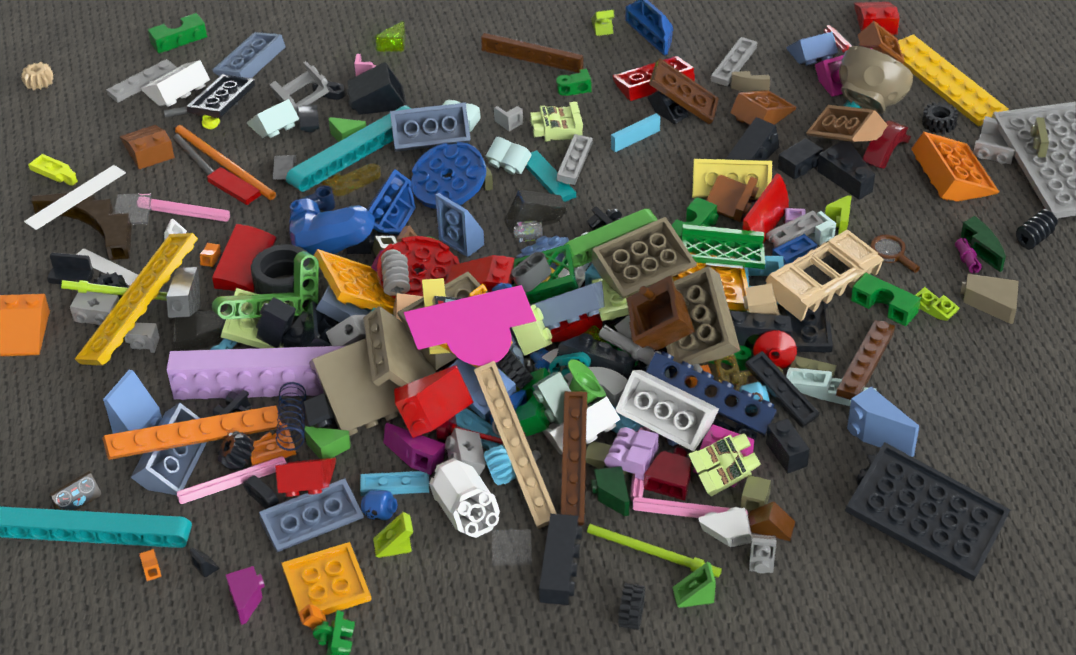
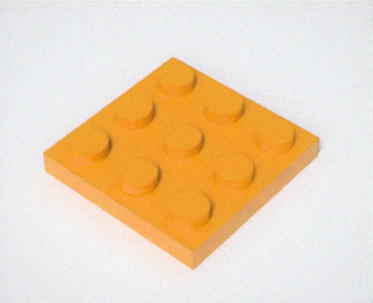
(327, 580)

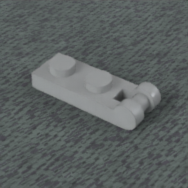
(802, 225)

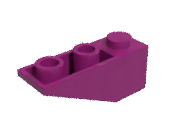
(417, 452)

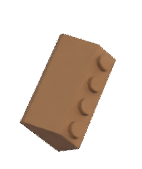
(848, 124)

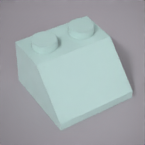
(274, 119)

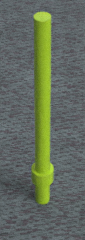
(84, 286)
(665, 554)

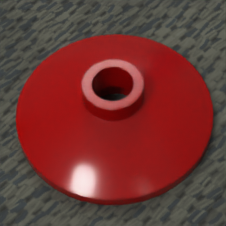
(779, 342)

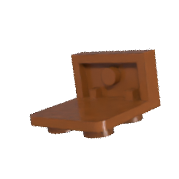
(733, 196)

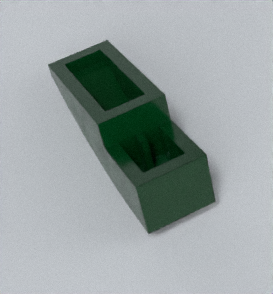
(984, 242)

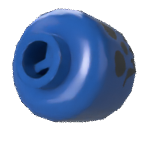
(379, 505)

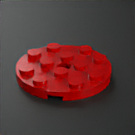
(422, 253)

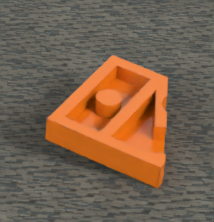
(267, 448)

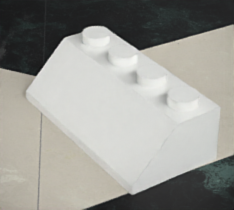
(666, 409)

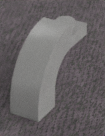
(609, 380)

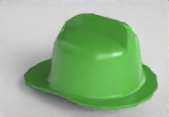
(584, 381)

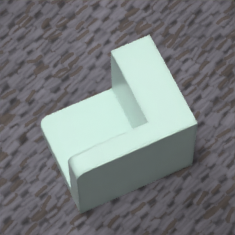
(824, 231)

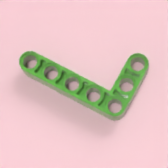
(582, 246)
(295, 299)

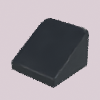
(203, 562)

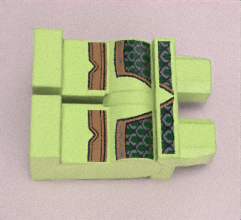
(557, 122)
(723, 463)

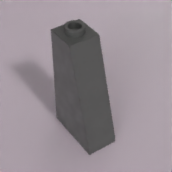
(184, 293)

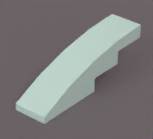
(817, 384)

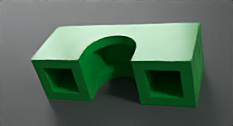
(166, 39)
(698, 213)
(872, 290)
(532, 413)

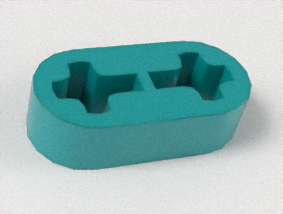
(564, 359)

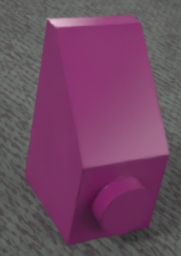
(245, 591)

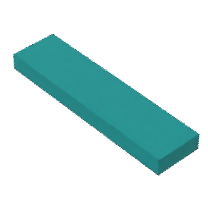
(547, 177)

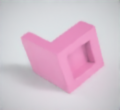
(361, 67)

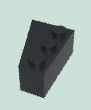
(600, 354)

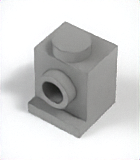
(143, 336)

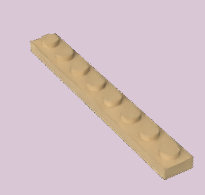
(515, 444)

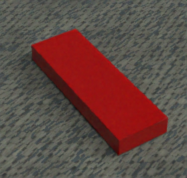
(233, 186)

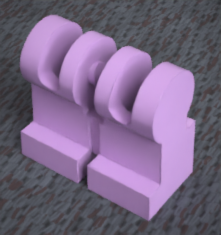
(633, 451)

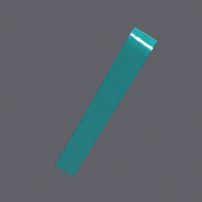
(342, 154)
(94, 527)

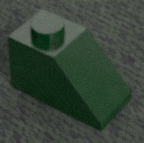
(611, 489)

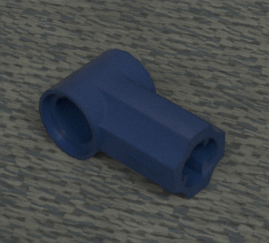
(323, 197)

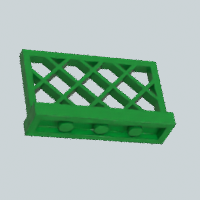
(730, 240)
(555, 285)

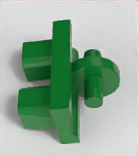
(332, 634)

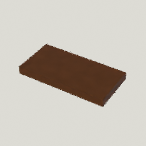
(684, 91)

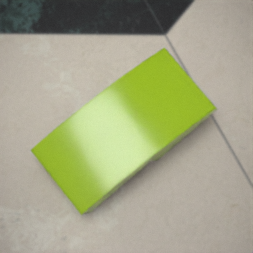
(937, 307)

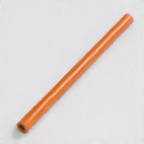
(225, 162)

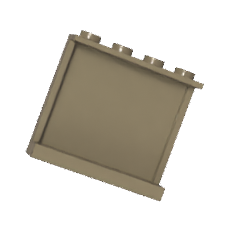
(393, 350)
(350, 389)

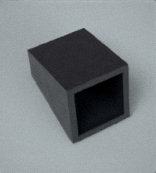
(376, 91)

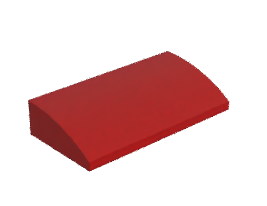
(635, 82)
(768, 208)
(235, 264)

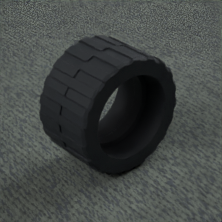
(274, 263)

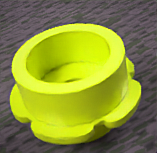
(209, 122)

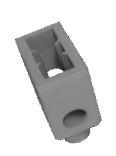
(347, 331)

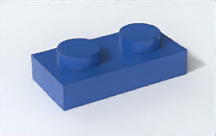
(795, 248)

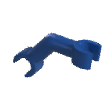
(537, 358)

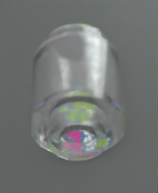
(528, 231)

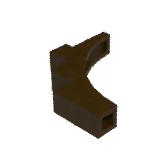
(114, 228)

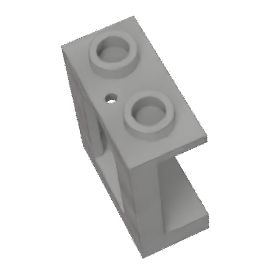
(310, 76)

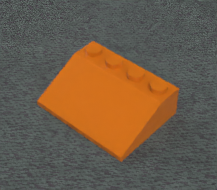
(952, 168)
(22, 324)

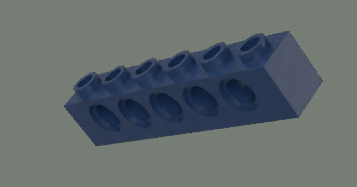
(758, 423)

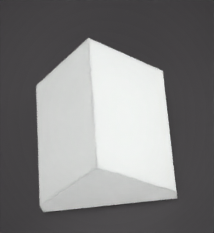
(173, 228)

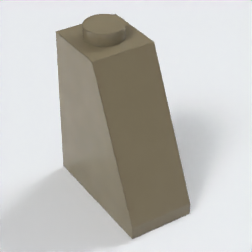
(991, 295)

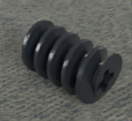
(1036, 229)

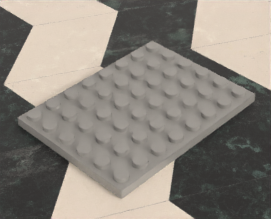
(1052, 175)

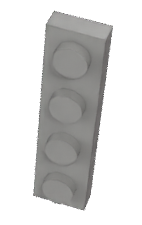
(733, 61)
(135, 83)
(574, 159)

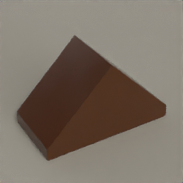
(771, 521)

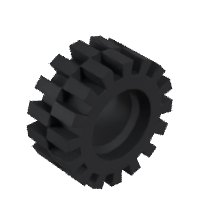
(940, 118)
(515, 369)
(631, 606)

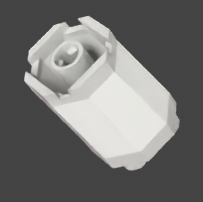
(464, 498)

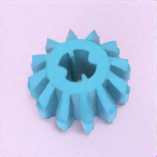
(499, 465)

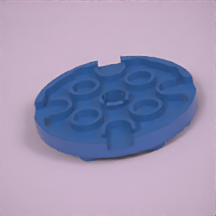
(461, 160)

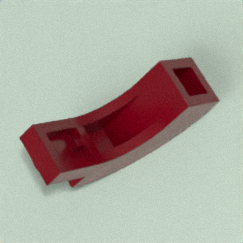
(880, 150)

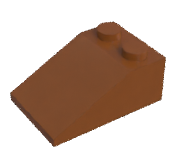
(762, 105)
(148, 146)

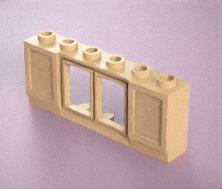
(799, 291)

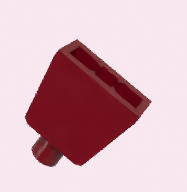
(669, 474)

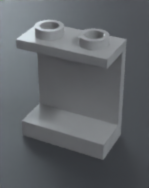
(992, 144)

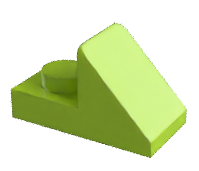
(603, 22)
(839, 212)
(395, 537)

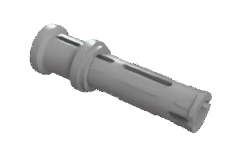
(626, 344)

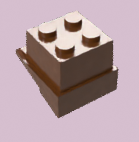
(658, 315)

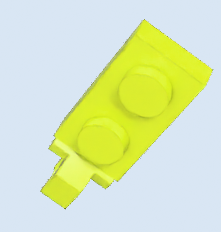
(53, 169)

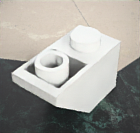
(728, 527)

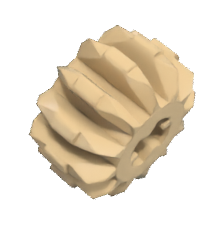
(37, 76)

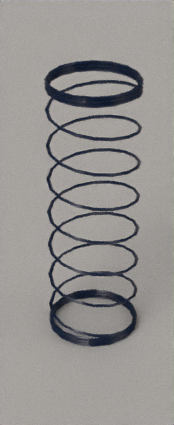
(294, 428)

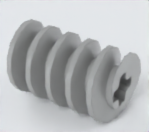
(395, 272)

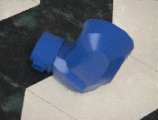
(329, 229)

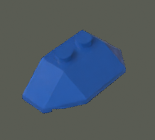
(650, 24)
(393, 204)

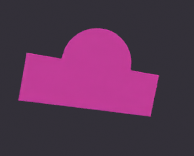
(472, 326)

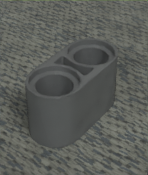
(531, 271)

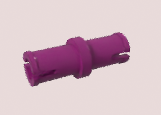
(968, 255)

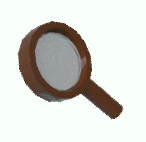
(893, 250)

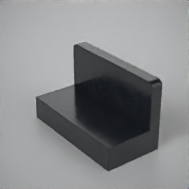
(70, 268)

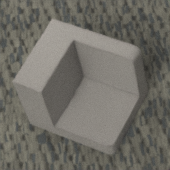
(510, 119)

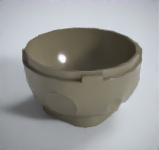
(873, 78)

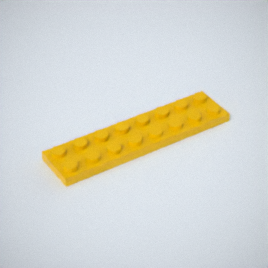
(948, 81)
(136, 299)

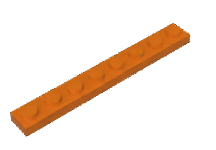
(190, 432)

